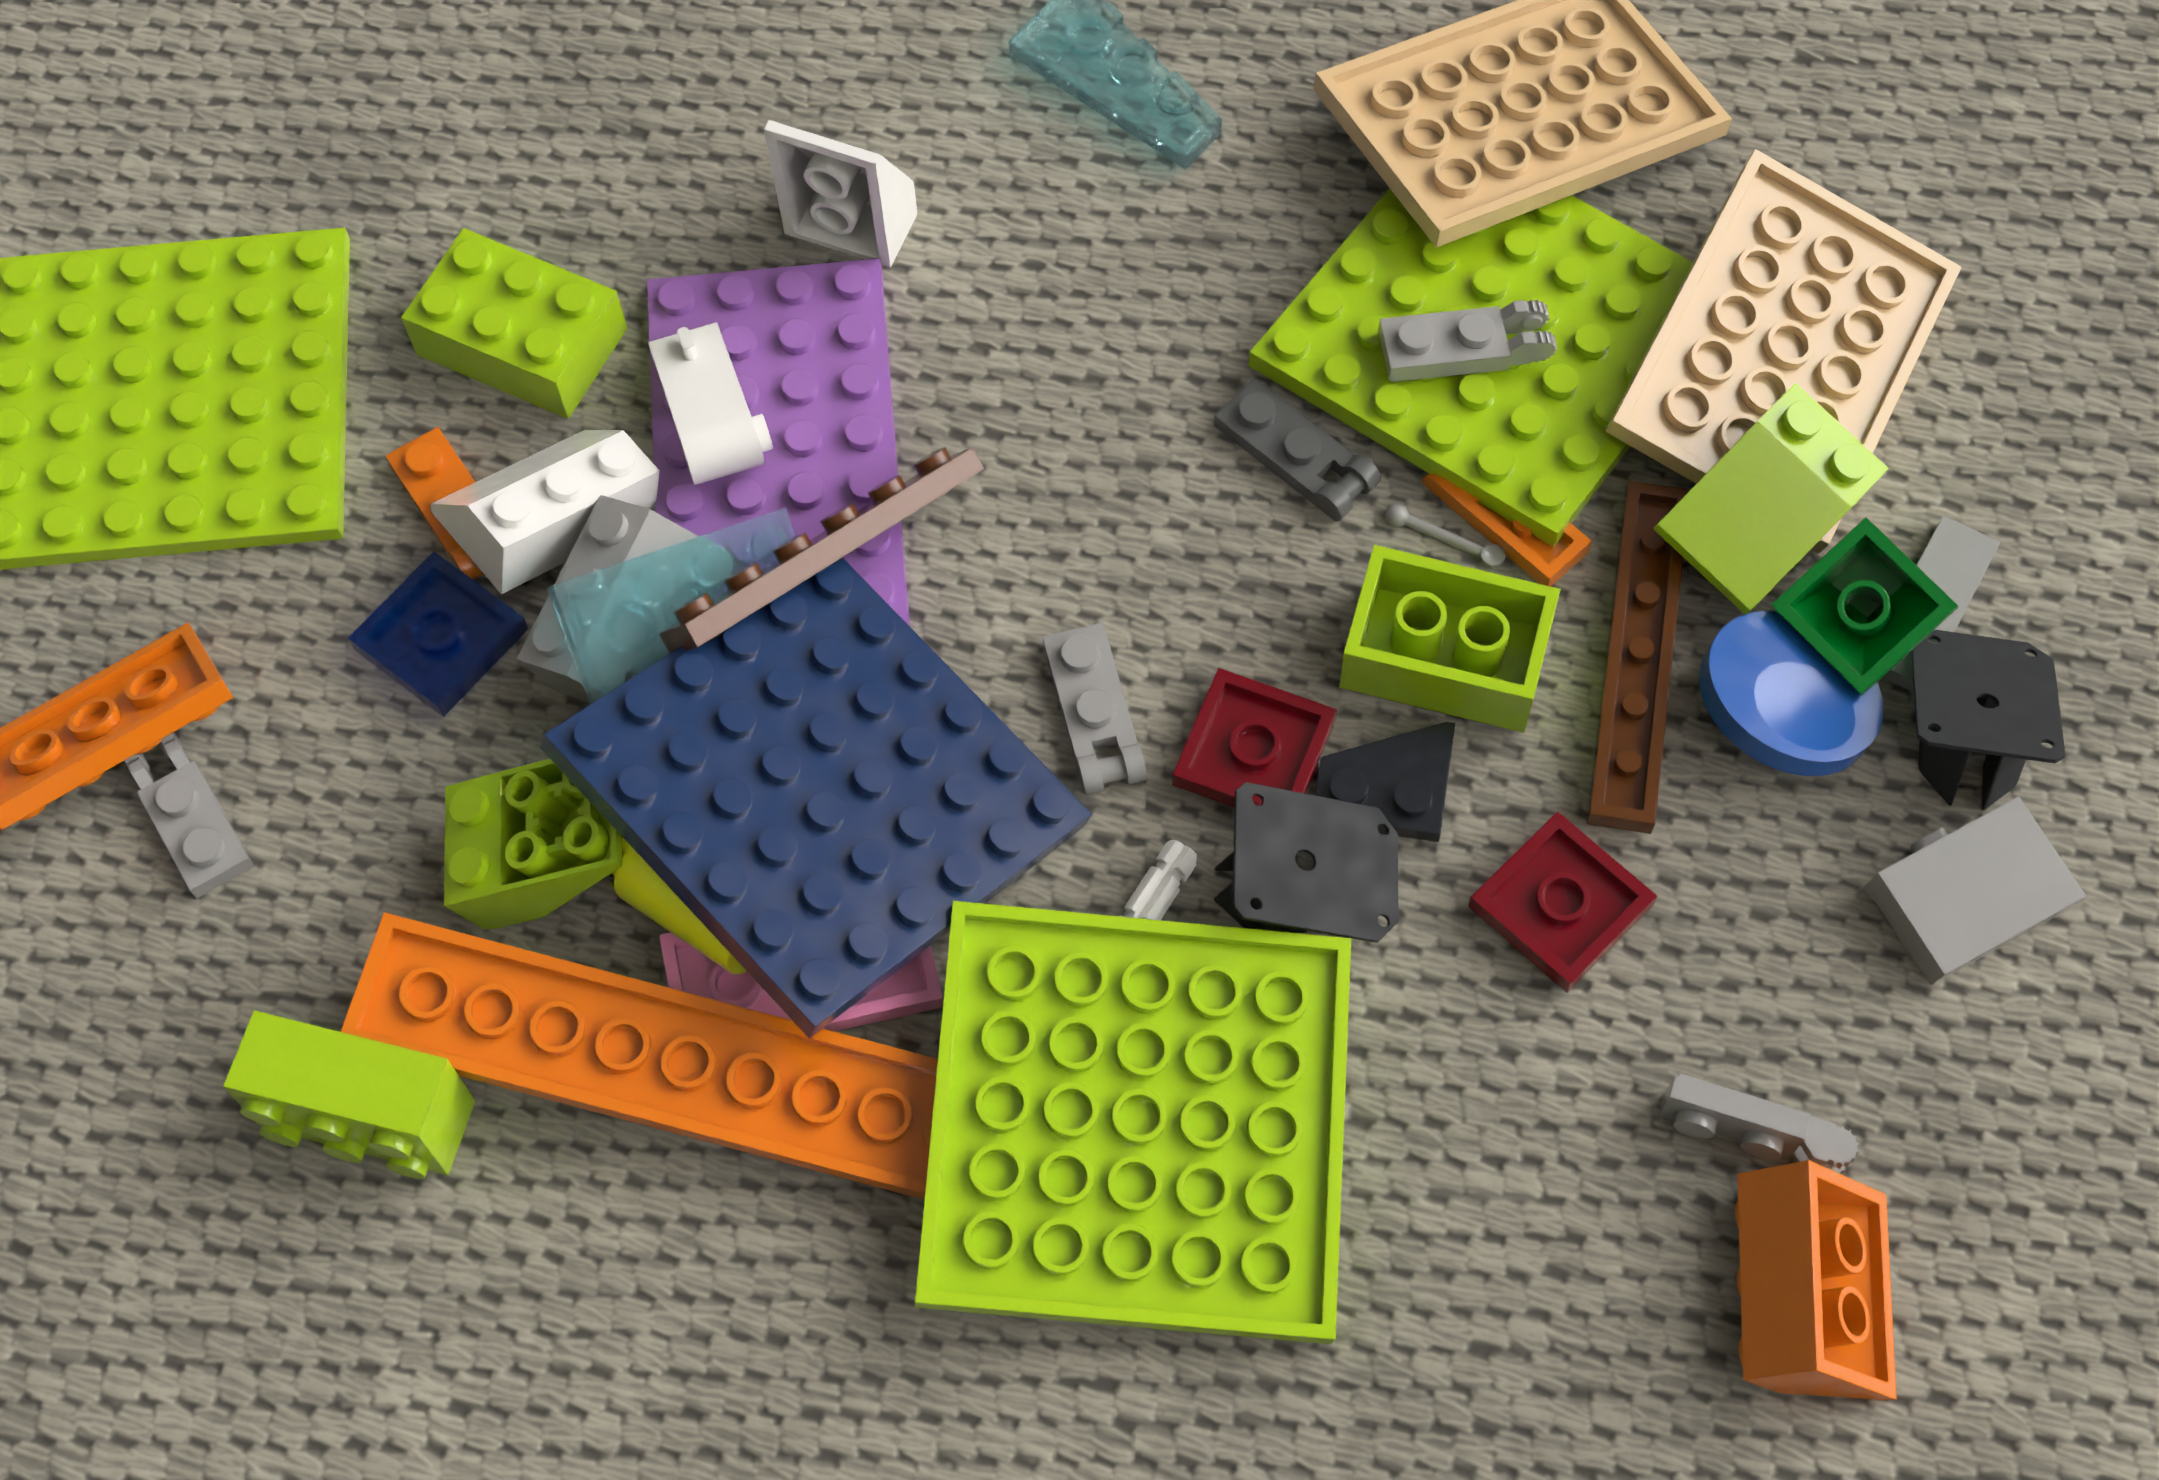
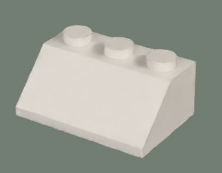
(535, 509)

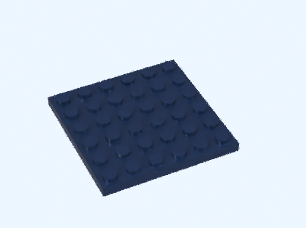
(817, 790)

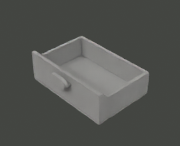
(1973, 889)

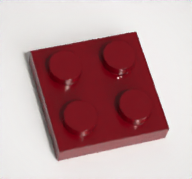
(1252, 737)
(1562, 901)

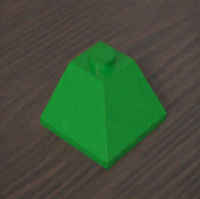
(1864, 606)

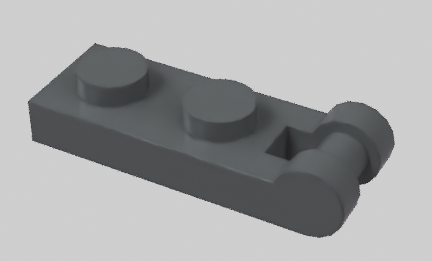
(1296, 449)

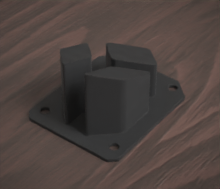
(1983, 700)
(1351, 874)

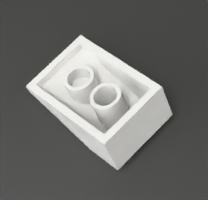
(839, 194)

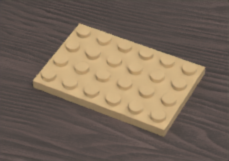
(1518, 109)
(1780, 297)

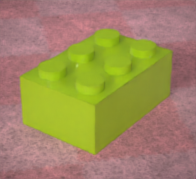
(515, 322)
(1448, 638)
(350, 1095)

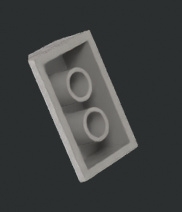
(610, 536)

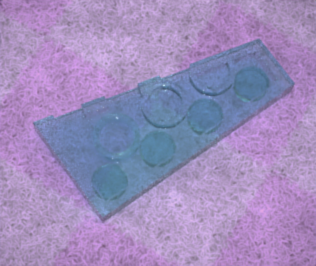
(1110, 70)
(618, 611)

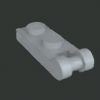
(1093, 707)

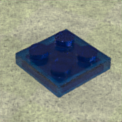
(438, 633)

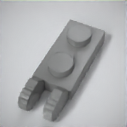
(1465, 341)
(190, 820)
(1760, 1125)

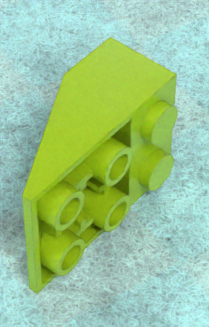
(522, 845)

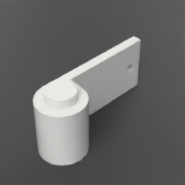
(708, 404)

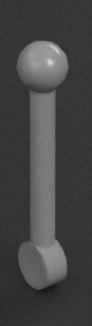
(1491, 555)

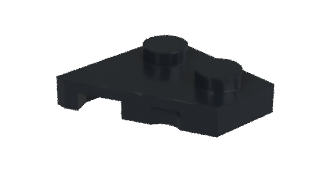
(1398, 775)

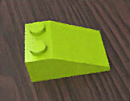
(1770, 498)

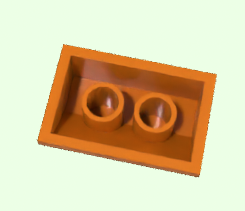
(1814, 1283)

